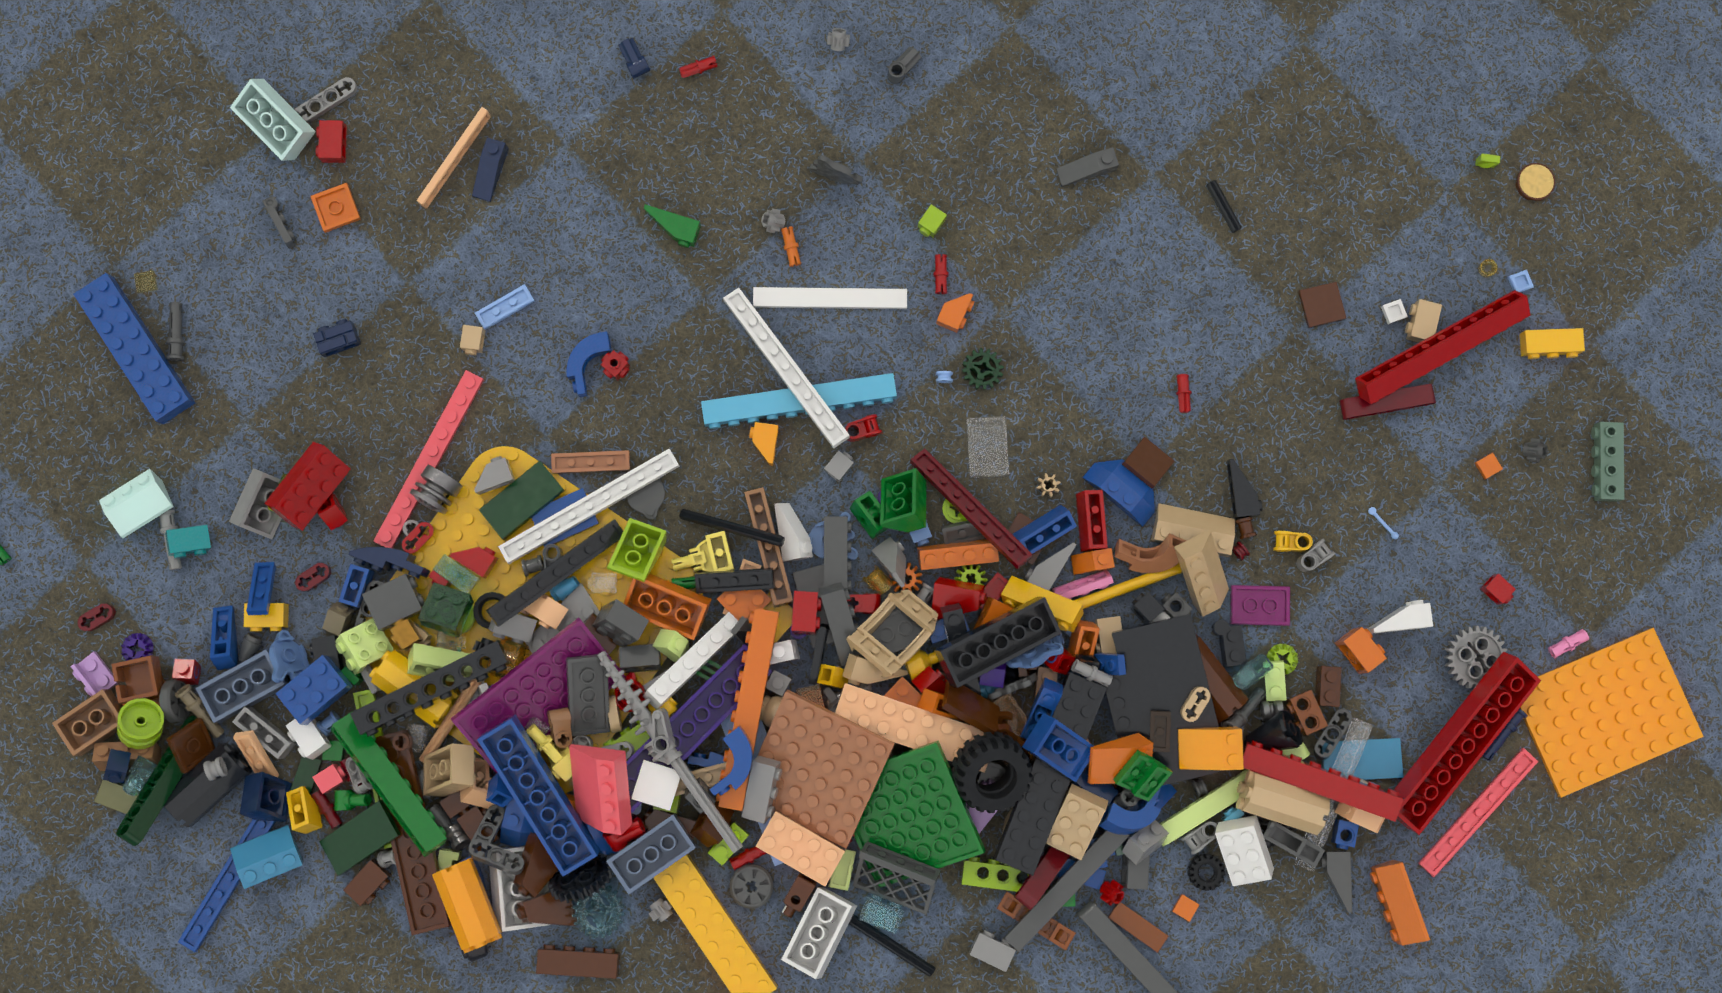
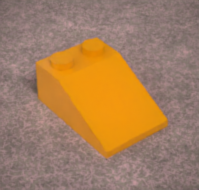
(1210, 748)

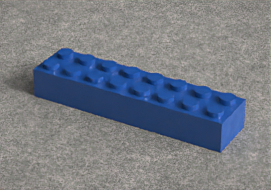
(134, 348)
(538, 795)

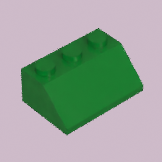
(903, 501)

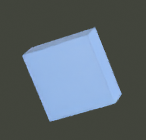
(1520, 281)

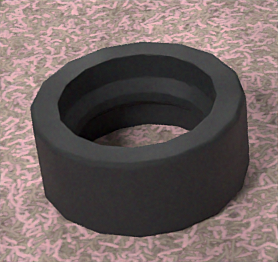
(479, 604)

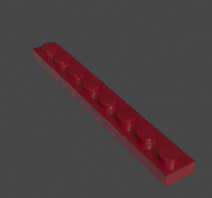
(971, 509)

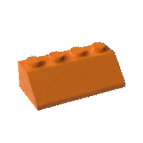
(1399, 903)

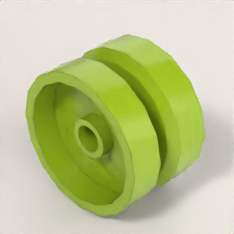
(140, 723)

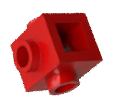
(618, 371)

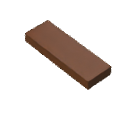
(1138, 926)

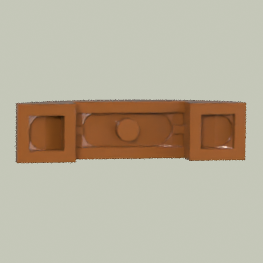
(1051, 930)

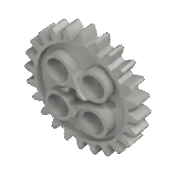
(1462, 666)

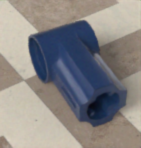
(635, 61)

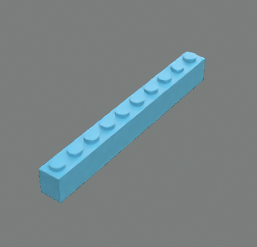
(783, 402)

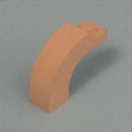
(1149, 559)

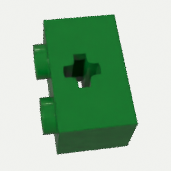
(867, 512)

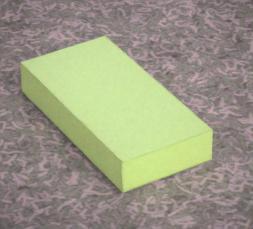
(842, 874)

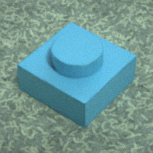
(1232, 813)

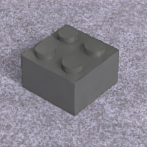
(620, 623)

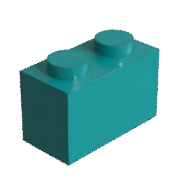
(187, 541)

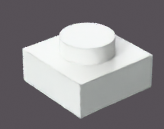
(1394, 311)

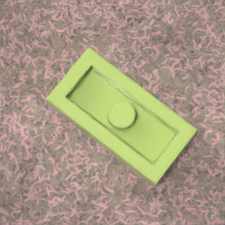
(1275, 682)

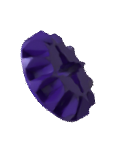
(132, 640)

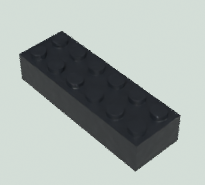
(997, 641)

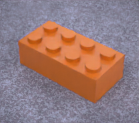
(668, 605)

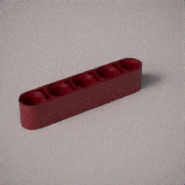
(1399, 400)
(1045, 872)

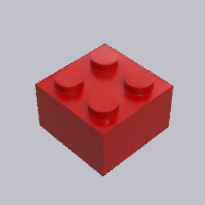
(805, 613)

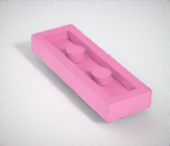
(1084, 585)

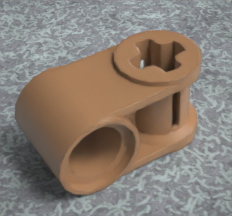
(560, 724)

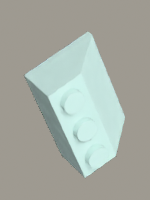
(136, 503)

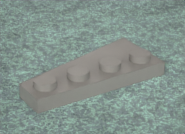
(579, 605)

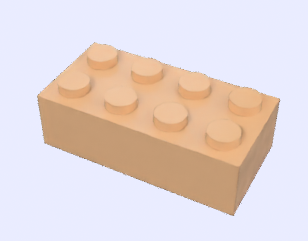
(800, 848)

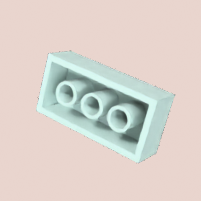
(272, 119)

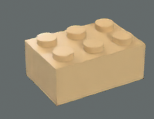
(449, 770)
(1077, 821)

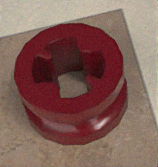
(1240, 551)

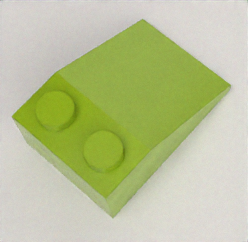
(637, 550)

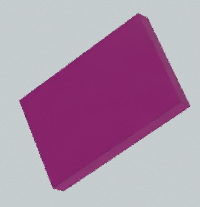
(1260, 605)

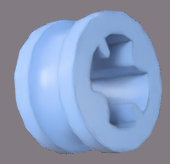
(944, 376)

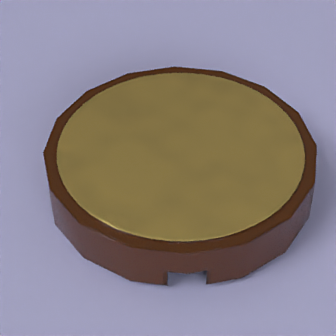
(1535, 182)

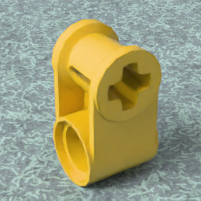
(1288, 541)

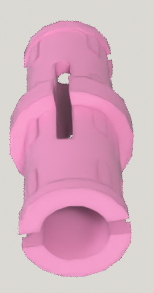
(1568, 643)

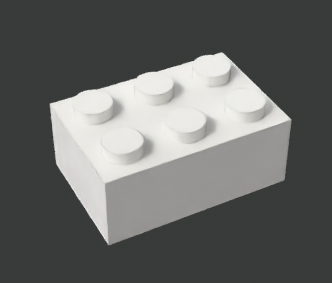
(1244, 850)

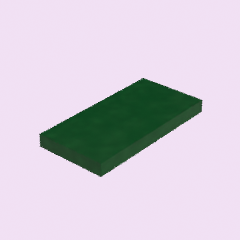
(521, 500)
(360, 838)

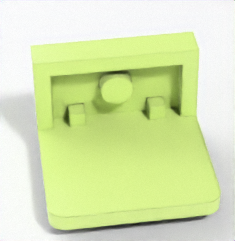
(362, 645)

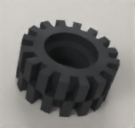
(1217, 877)

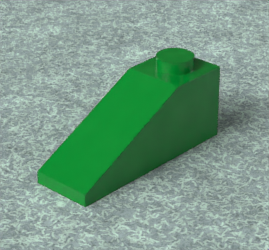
(680, 228)

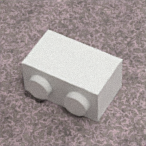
(309, 739)

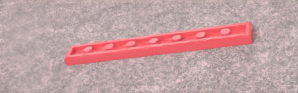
(1478, 812)

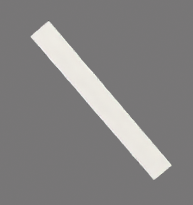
(829, 298)

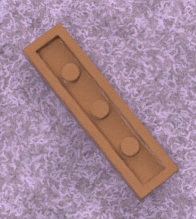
(590, 462)

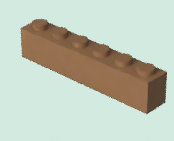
(769, 553)

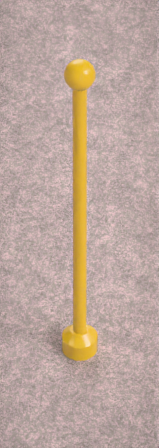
(922, 660)

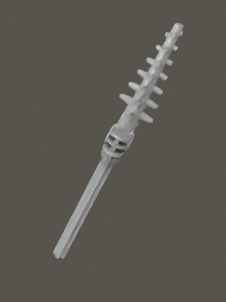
(659, 727)

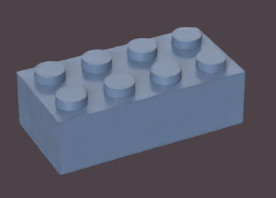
(239, 687)
(651, 853)

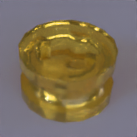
(1487, 262)

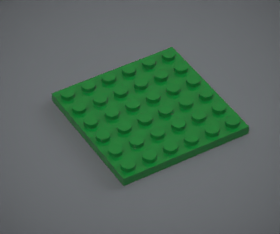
(919, 812)

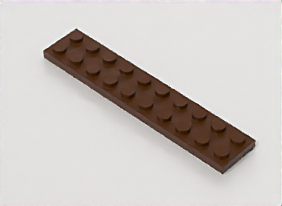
(414, 870)

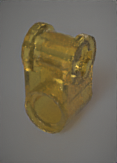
(878, 581)

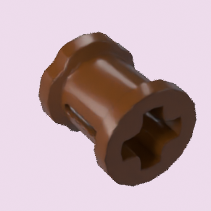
(1245, 528)

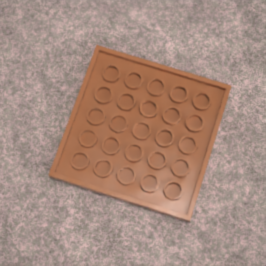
(825, 767)

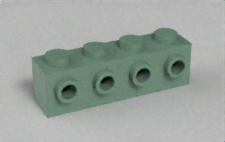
(1608, 461)

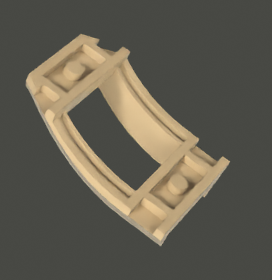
(876, 652)

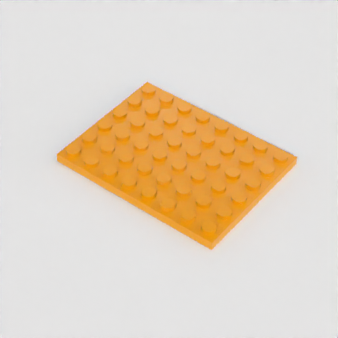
(1608, 713)

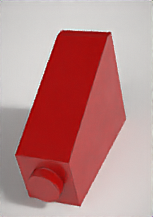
(951, 591)

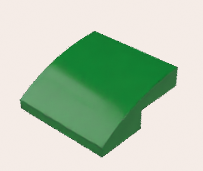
(1143, 775)

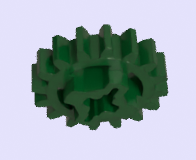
(974, 366)

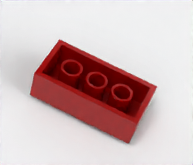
(307, 486)

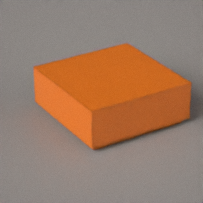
(1488, 466)
(1185, 907)

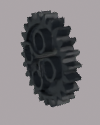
(581, 881)

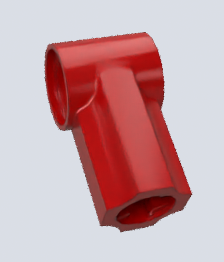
(618, 842)

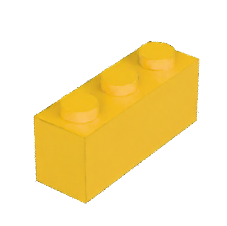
(1552, 343)

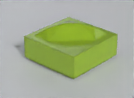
(1487, 161)

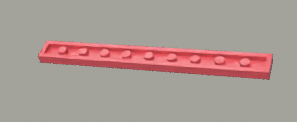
(430, 455)

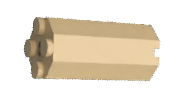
(1282, 802)

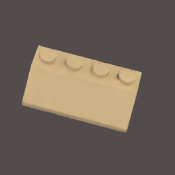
(1190, 523)
(1203, 572)

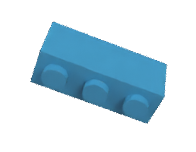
(266, 856)

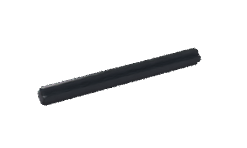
(732, 527)
(892, 946)

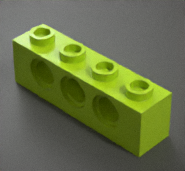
(970, 876)

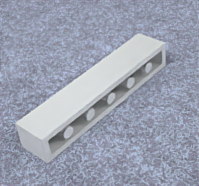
(691, 662)

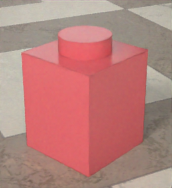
(330, 778)

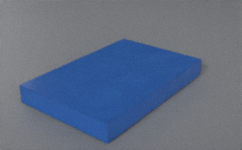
(558, 505)

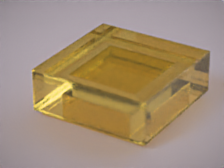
(145, 281)

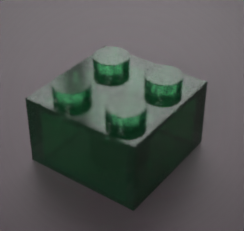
(446, 609)

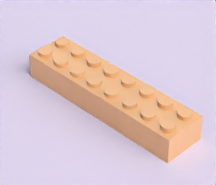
(904, 722)

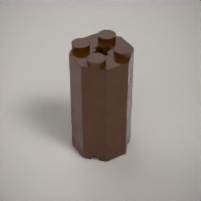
(1224, 692)

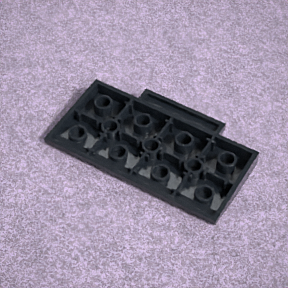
(1160, 674)

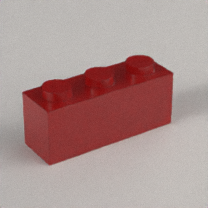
(1091, 520)

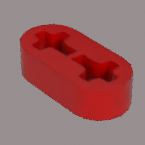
(421, 541)

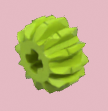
(969, 572)

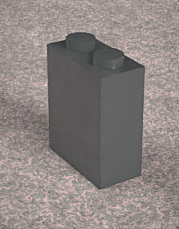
(394, 601)

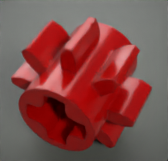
(1111, 892)

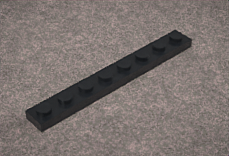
(555, 573)

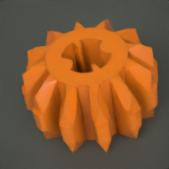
(909, 573)

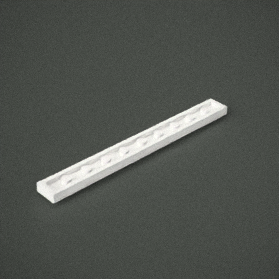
(786, 368)
(588, 506)

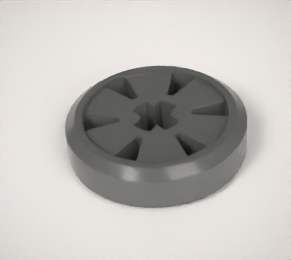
(172, 707)
(739, 889)

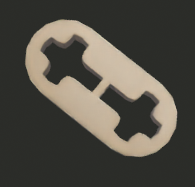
(1199, 706)
(614, 715)

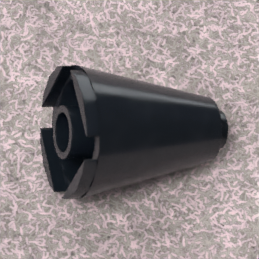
(1277, 732)

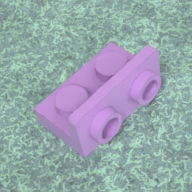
(94, 674)

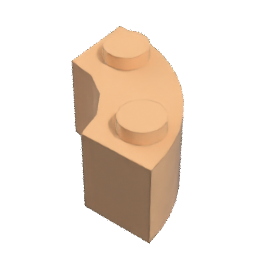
(547, 611)

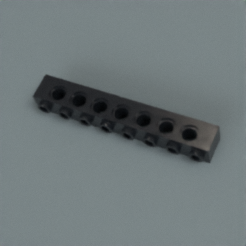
(363, 716)

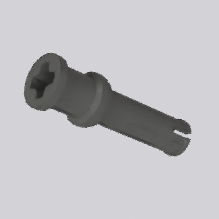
(175, 338)
(1240, 716)

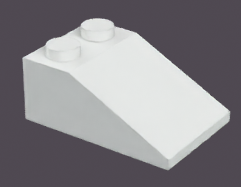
(1412, 616)

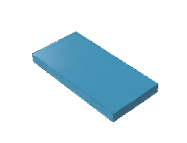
(1378, 760)

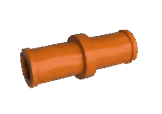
(791, 246)

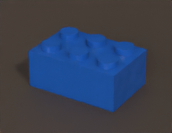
(314, 690)

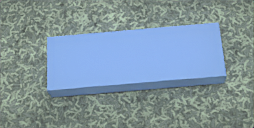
(504, 307)

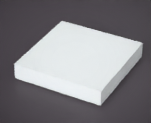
(656, 785)

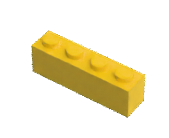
(1066, 611)

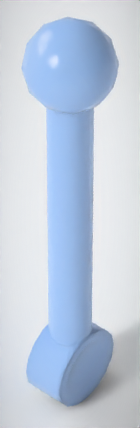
(1372, 511)

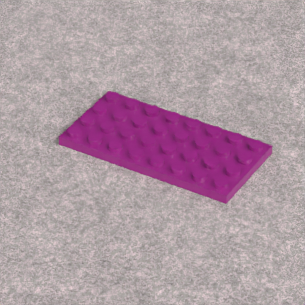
(529, 688)

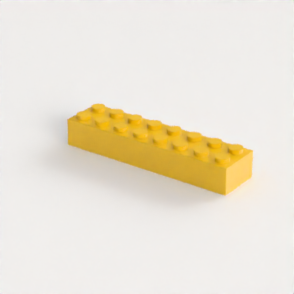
(714, 928)

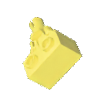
(711, 554)
(558, 757)

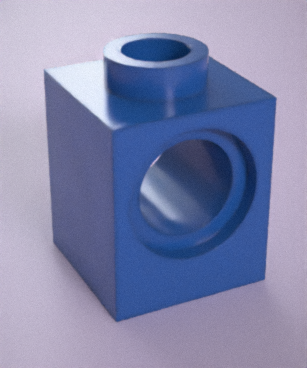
(1352, 829)

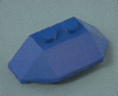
(1122, 489)
(514, 826)

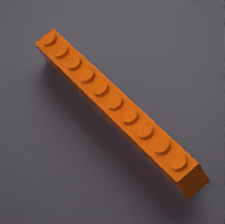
(751, 694)

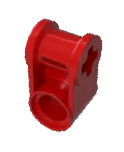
(864, 428)
(866, 603)

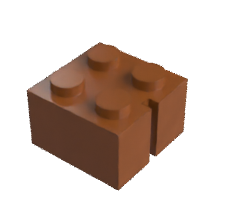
(141, 676)

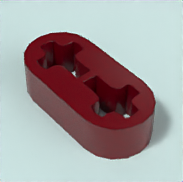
(309, 573)
(99, 621)

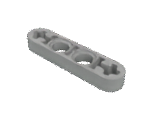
(321, 98)

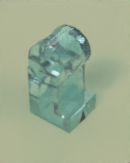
(139, 775)

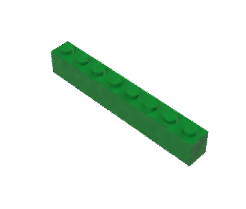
(390, 786)

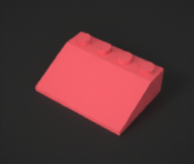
(601, 788)

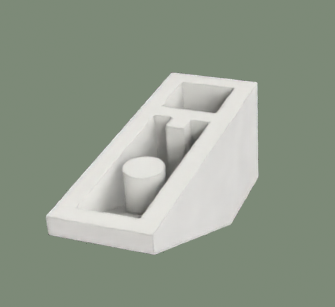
(797, 541)

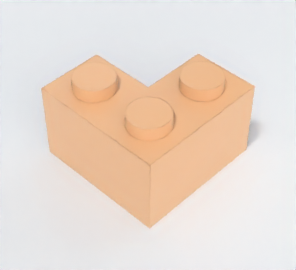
(477, 793)

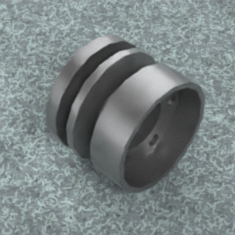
(436, 489)

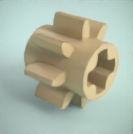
(1042, 486)

